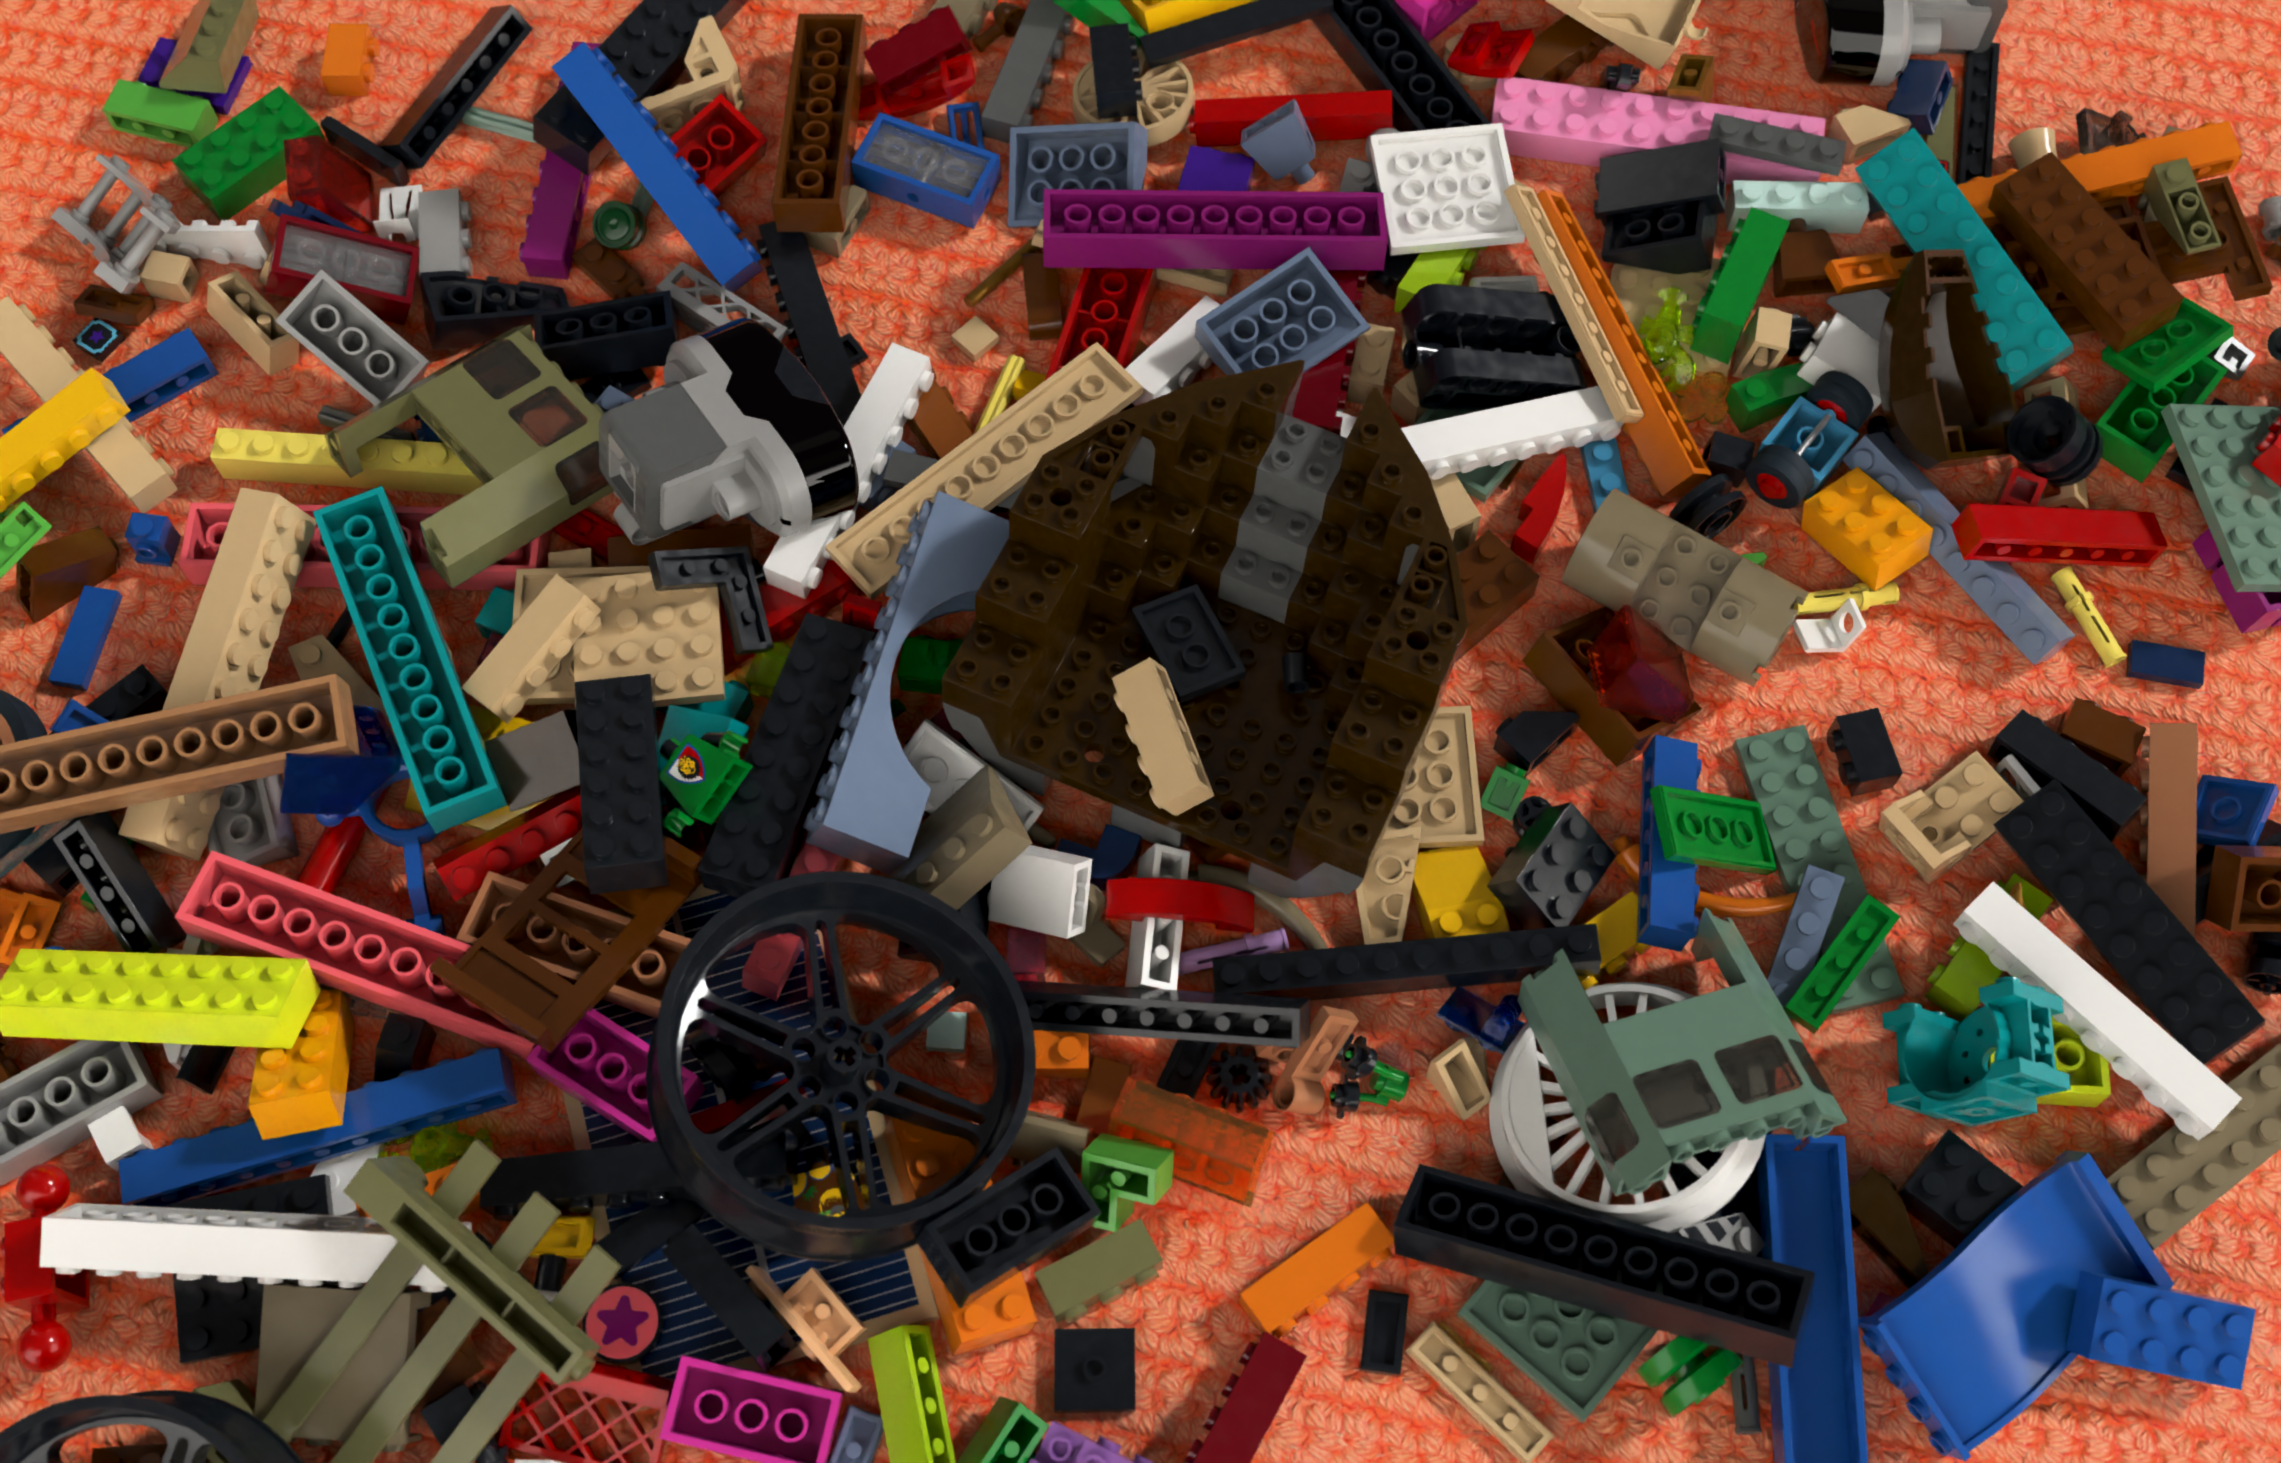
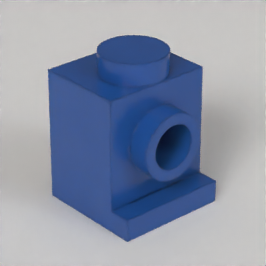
(152, 539)

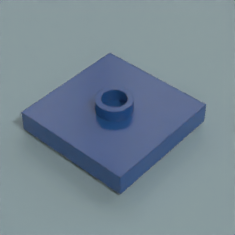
(2232, 810)

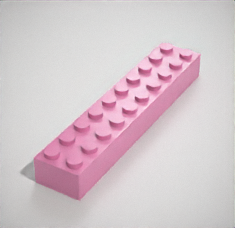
(1596, 123)

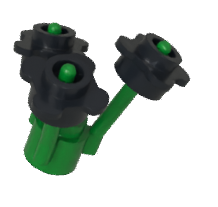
(1360, 1062)

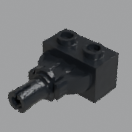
(449, 1410)

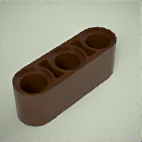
(1041, 298)

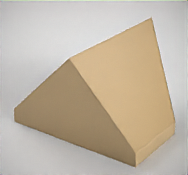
(1461, 1077)

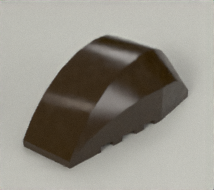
(1939, 369)

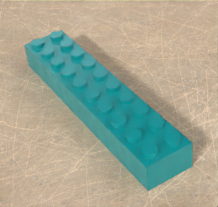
(409, 660)

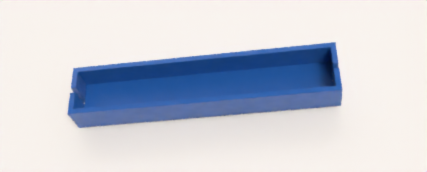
(1808, 1226)

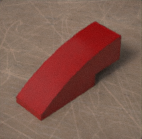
(1540, 512)

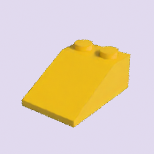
(1455, 895)

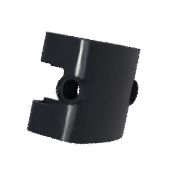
(1488, 347)

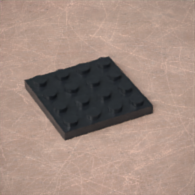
(226, 1316)

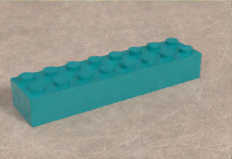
(1936, 216)

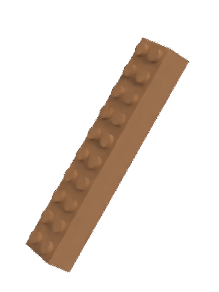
(172, 752)

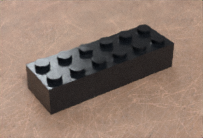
(620, 784)

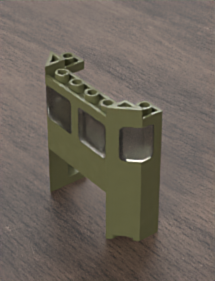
(515, 430)

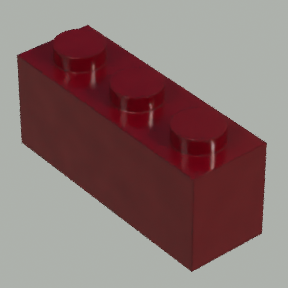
(917, 49)

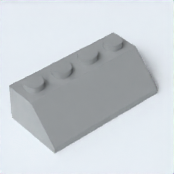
(352, 340)

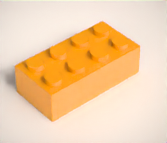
(306, 1084)

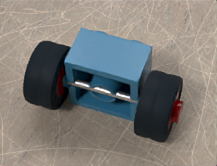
(1810, 441)

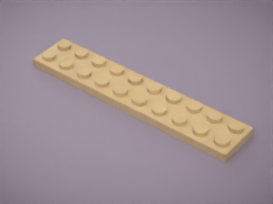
(990, 461)

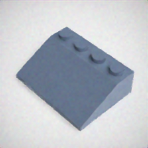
(1071, 158)
(1282, 319)

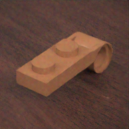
(1299, 1084)

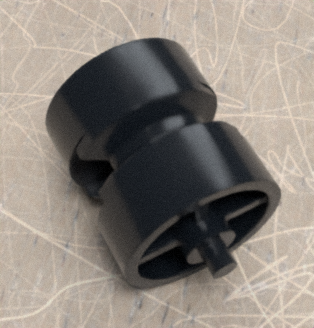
(2263, 965)

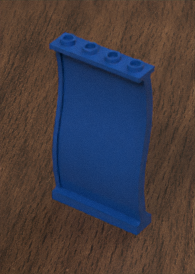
(1998, 1311)

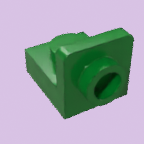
(1505, 790)

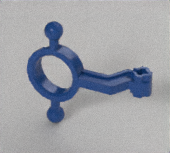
(412, 843)

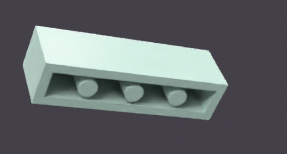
(1823, 205)

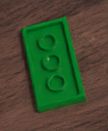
(1712, 830)

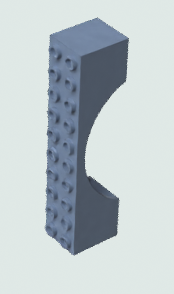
(871, 791)

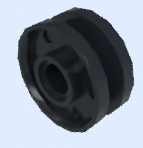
(1710, 506)

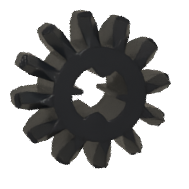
(1244, 1093)

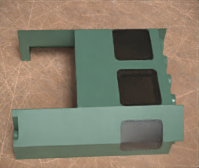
(1681, 1072)

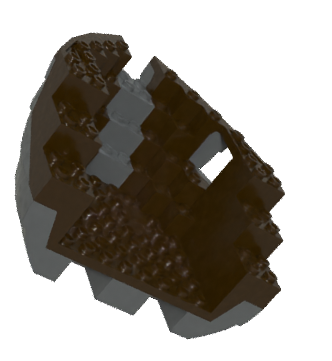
(1296, 550)

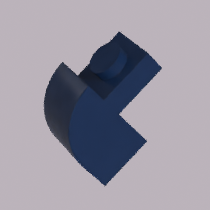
(1114, 855)

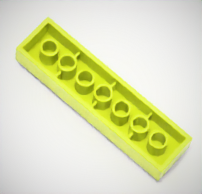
(156, 998)

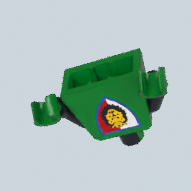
(701, 776)

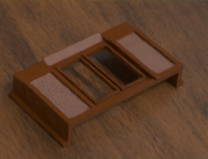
(532, 996)

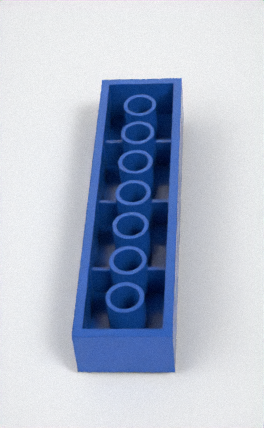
(653, 161)

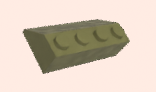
(210, 46)

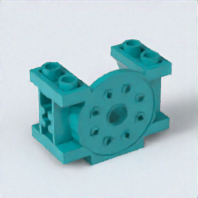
(1947, 1084)

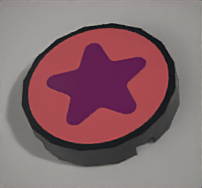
(624, 1323)

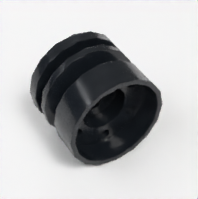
(2054, 440)

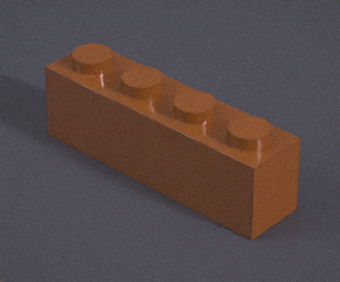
(938, 423)

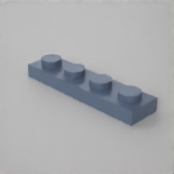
(1804, 931)

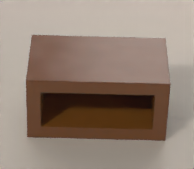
(2102, 734)

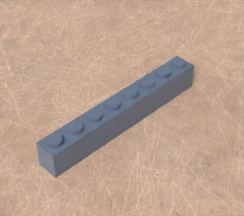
(1989, 583)

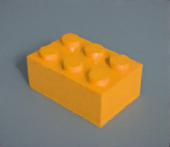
(1866, 528)

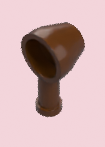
(1007, 19)

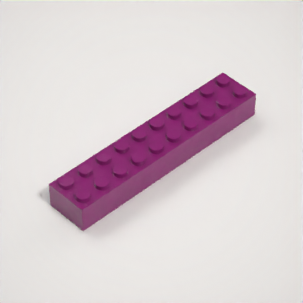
(1212, 229)

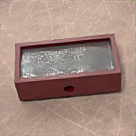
(368, 267)

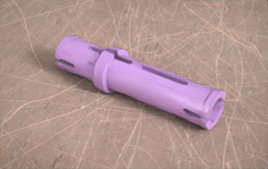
(1264, 943)

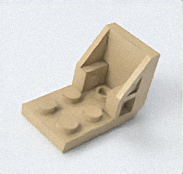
(711, 73)
(1949, 818)

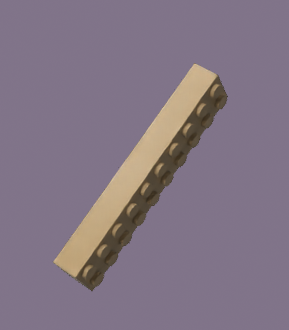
(228, 647)

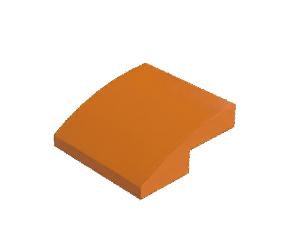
(24, 923)

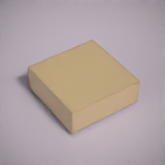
(975, 338)

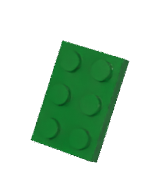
(2171, 348)

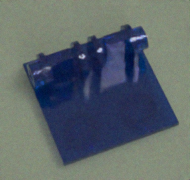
(1490, 1025)

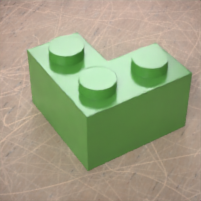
(1122, 1172)

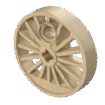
(1165, 104)

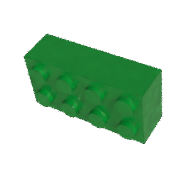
(245, 154)
(1737, 284)
(2133, 424)

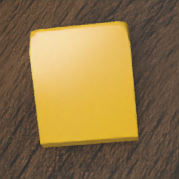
(1025, 383)

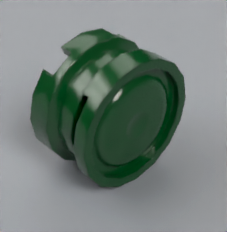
(619, 225)

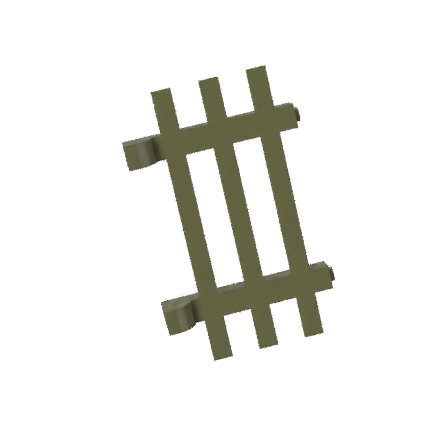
(485, 1287)

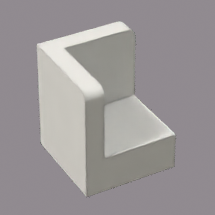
(117, 1137)

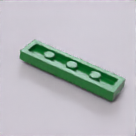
(1841, 964)

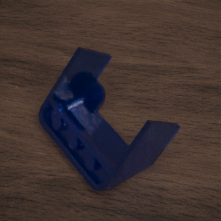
(342, 782)

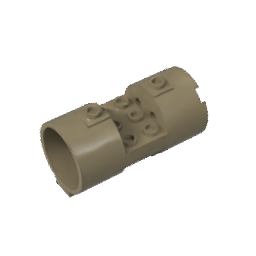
(1684, 586)

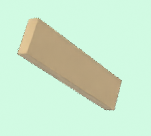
(1479, 1393)

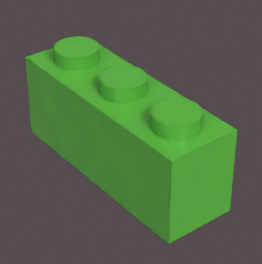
(159, 113)

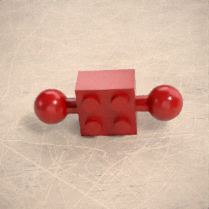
(39, 1289)

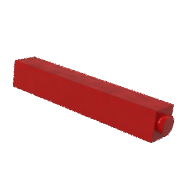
(1326, 115)

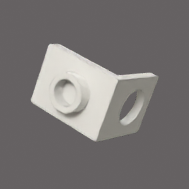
(1830, 634)

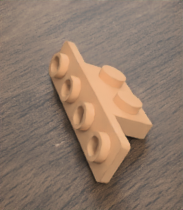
(817, 1317)

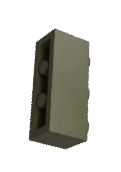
(1099, 1272)

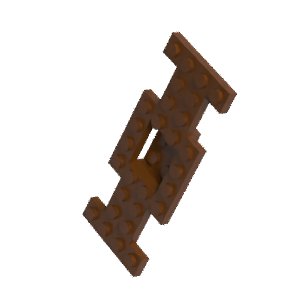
(2235, 258)

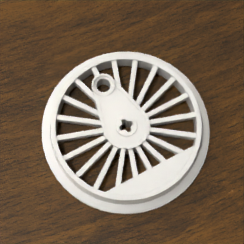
(1523, 1137)

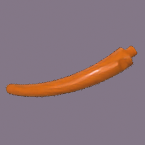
(1718, 905)

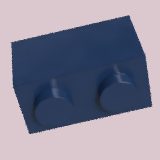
(1922, 94)

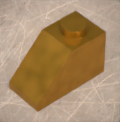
(1693, 78)

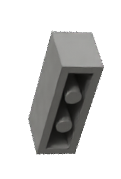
(444, 232)

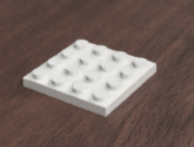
(1445, 188)

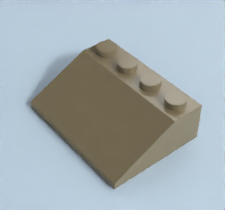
(965, 842)

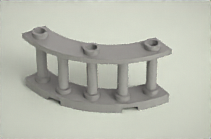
(120, 264)

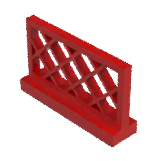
(605, 1381)

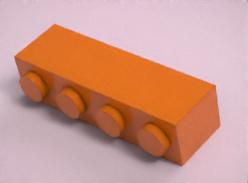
(1318, 1271)

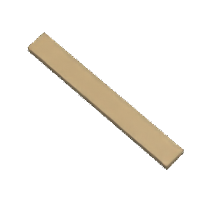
(1574, 304)

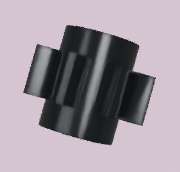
(1800, 335)

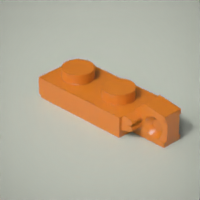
(1865, 272)

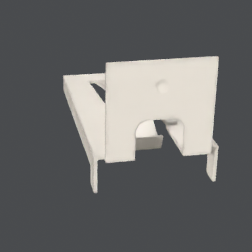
(400, 224)

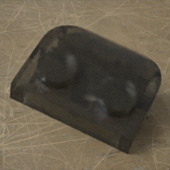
(2099, 130)

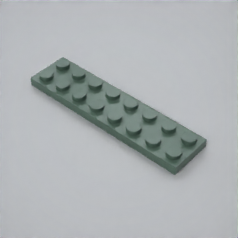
(1807, 830)

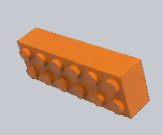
(922, 1164)

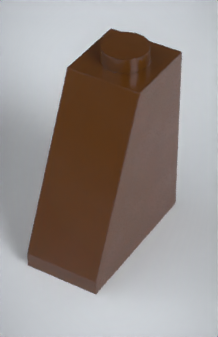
(59, 569)

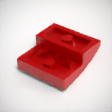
(1489, 51)

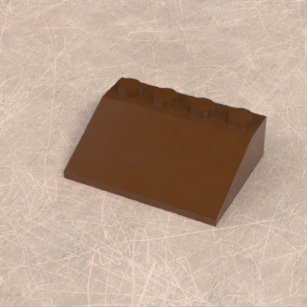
(1563, 667)

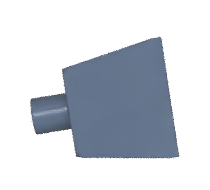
(1281, 143)

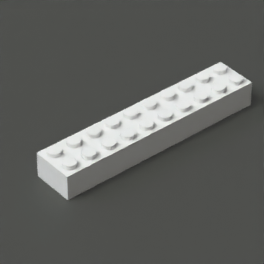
(220, 1245)

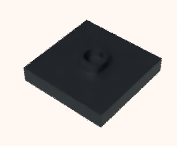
(1095, 1370)

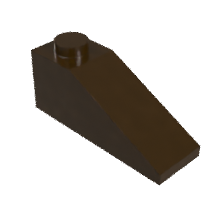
(1885, 1227)

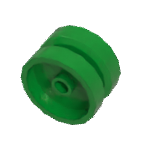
(1694, 1372)

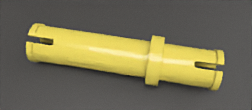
(1861, 593)
(2081, 605)

